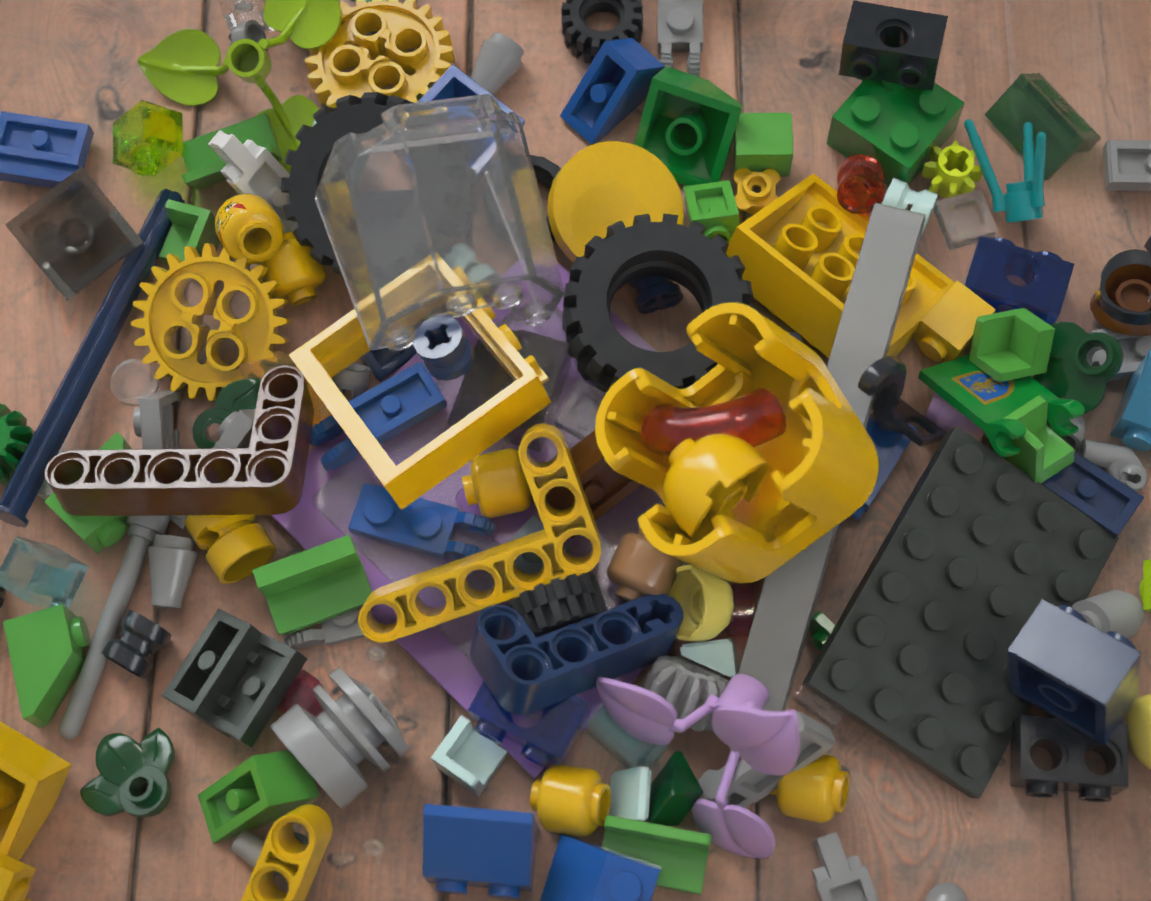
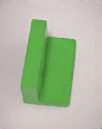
(205, 165)
(314, 585)
(676, 850)

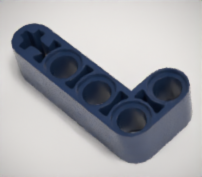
(572, 656)

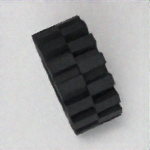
(589, 41)
(559, 603)

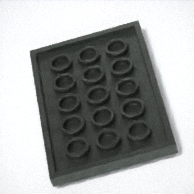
(944, 600)

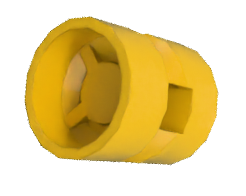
(232, 544)

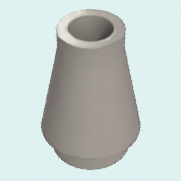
(496, 62)
(170, 569)

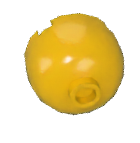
(711, 480)

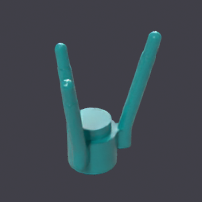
(1025, 197)

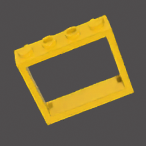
(345, 343)

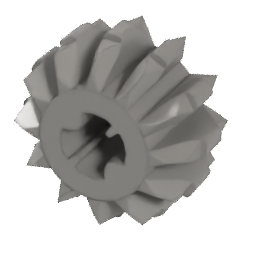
(685, 686)

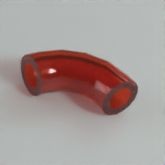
(752, 417)

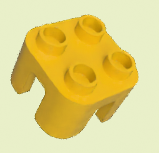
(818, 466)

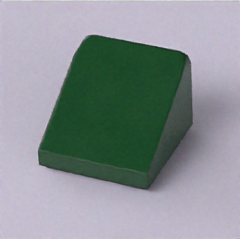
(673, 792)

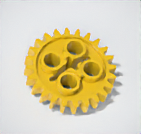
(381, 57)
(168, 311)

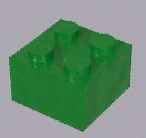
(894, 126)

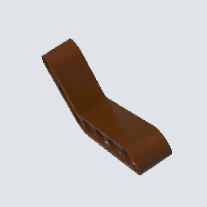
(200, 479)

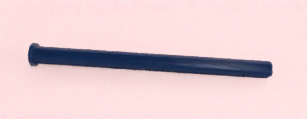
(86, 365)

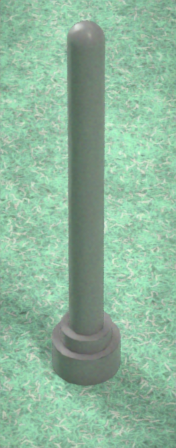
(142, 533)

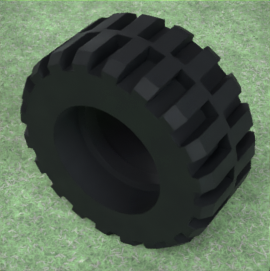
(310, 160)
(635, 253)

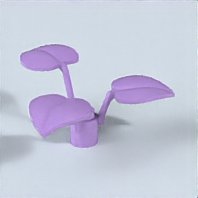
(762, 738)

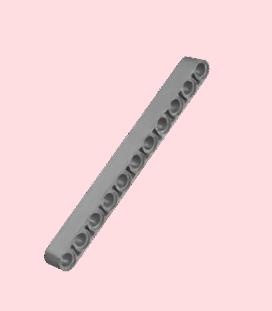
(861, 339)

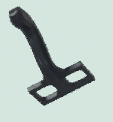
(889, 411)

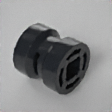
(138, 641)

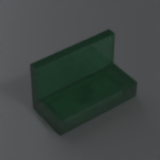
(1036, 101)

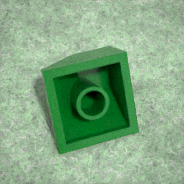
(688, 126)

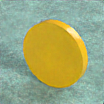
(606, 186)

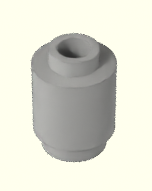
(1112, 612)

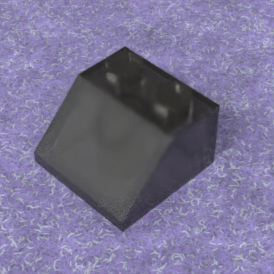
(74, 233)
(489, 378)

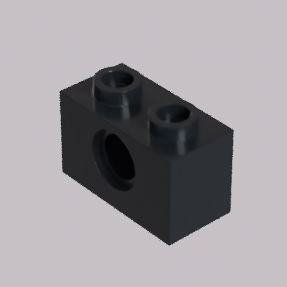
(892, 45)

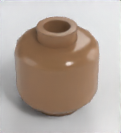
(641, 568)

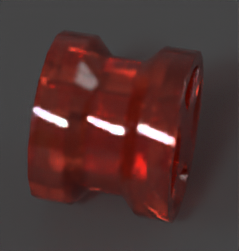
(856, 195)

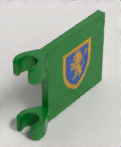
(989, 401)

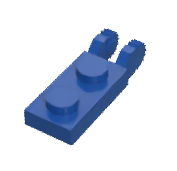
(385, 411)
(419, 527)

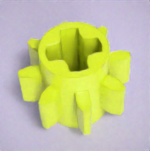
(952, 170)

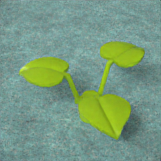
(188, 62)

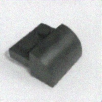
(234, 678)

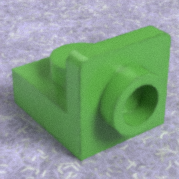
(714, 207)

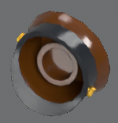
(1125, 294)

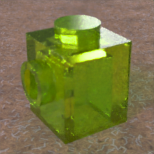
(147, 138)

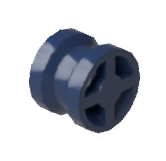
(656, 293)
(443, 359)

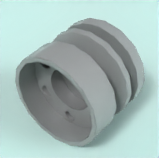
(341, 737)

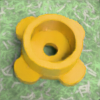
(746, 180)

